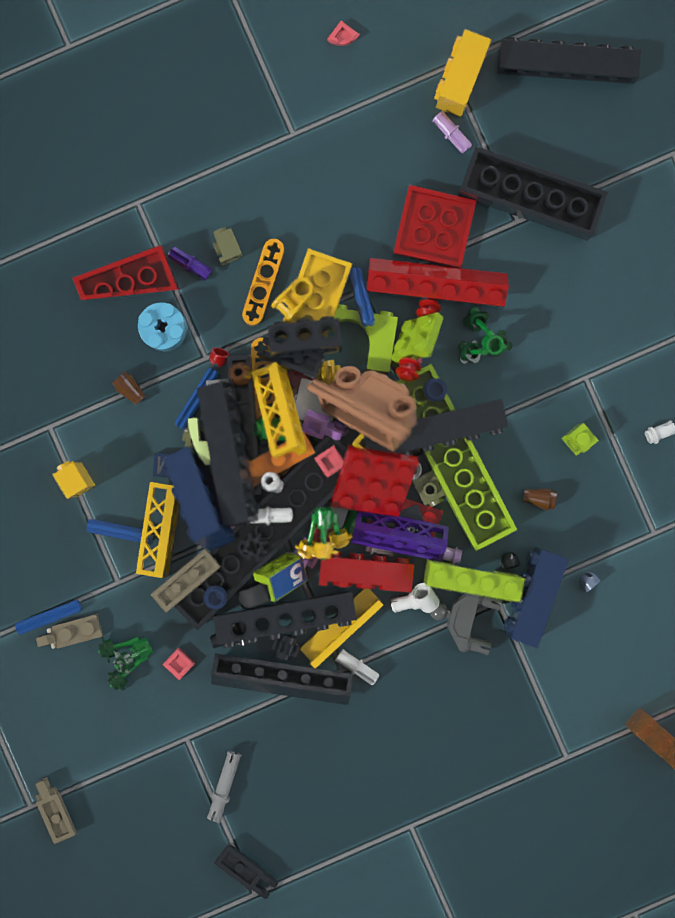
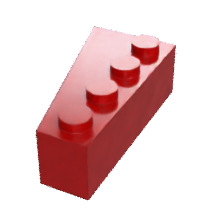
(130, 276)
(367, 572)

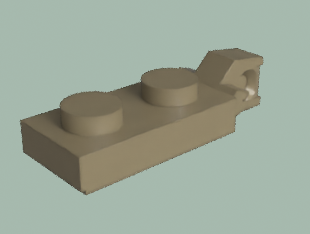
(72, 632)
(54, 812)

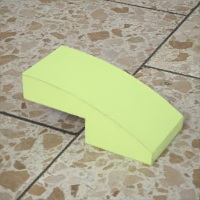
(201, 447)

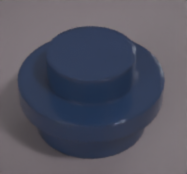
(435, 389)
(215, 597)

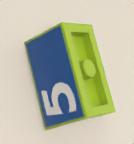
(282, 575)

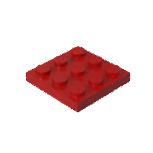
(434, 226)
(374, 481)

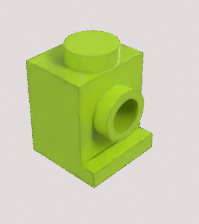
(579, 439)

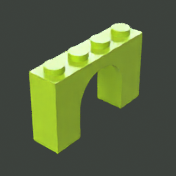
(380, 336)
(472, 581)

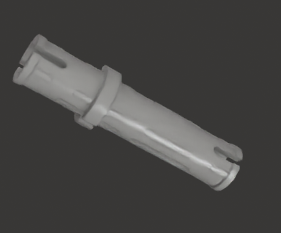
(224, 785)

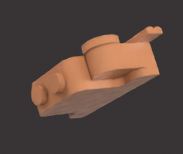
(368, 404)

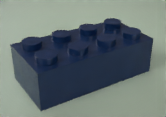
(197, 498)
(537, 597)

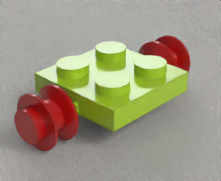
(417, 339)

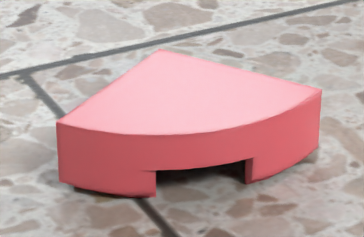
(343, 35)

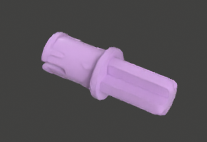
(452, 132)

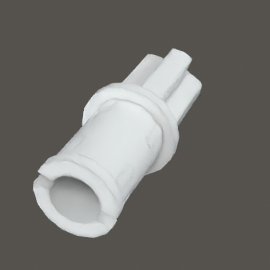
(274, 515)
(357, 667)

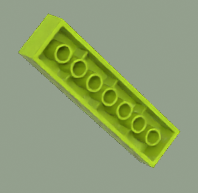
(462, 475)

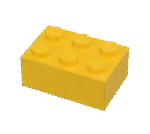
(461, 72)

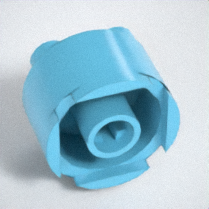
(150, 321)

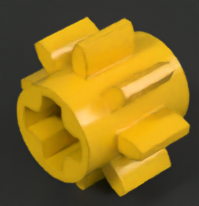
(328, 372)

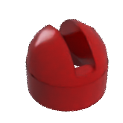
(218, 356)

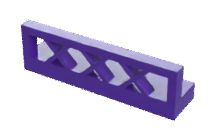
(399, 538)

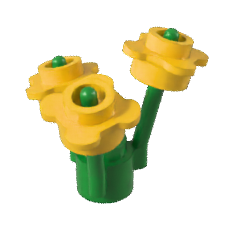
(338, 538)

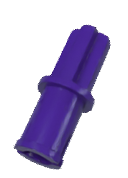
(190, 263)

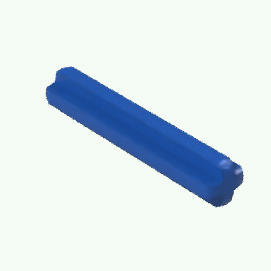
(361, 297)
(193, 403)
(117, 531)
(48, 617)

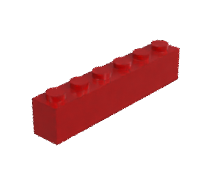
(437, 282)

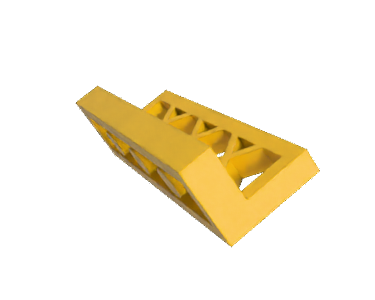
(287, 410)
(167, 533)
(328, 640)

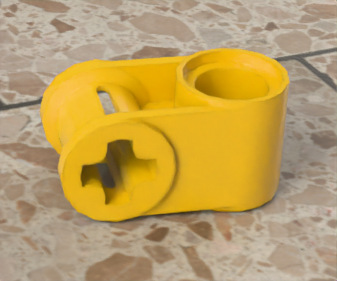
(293, 299)

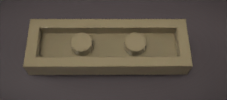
(185, 580)

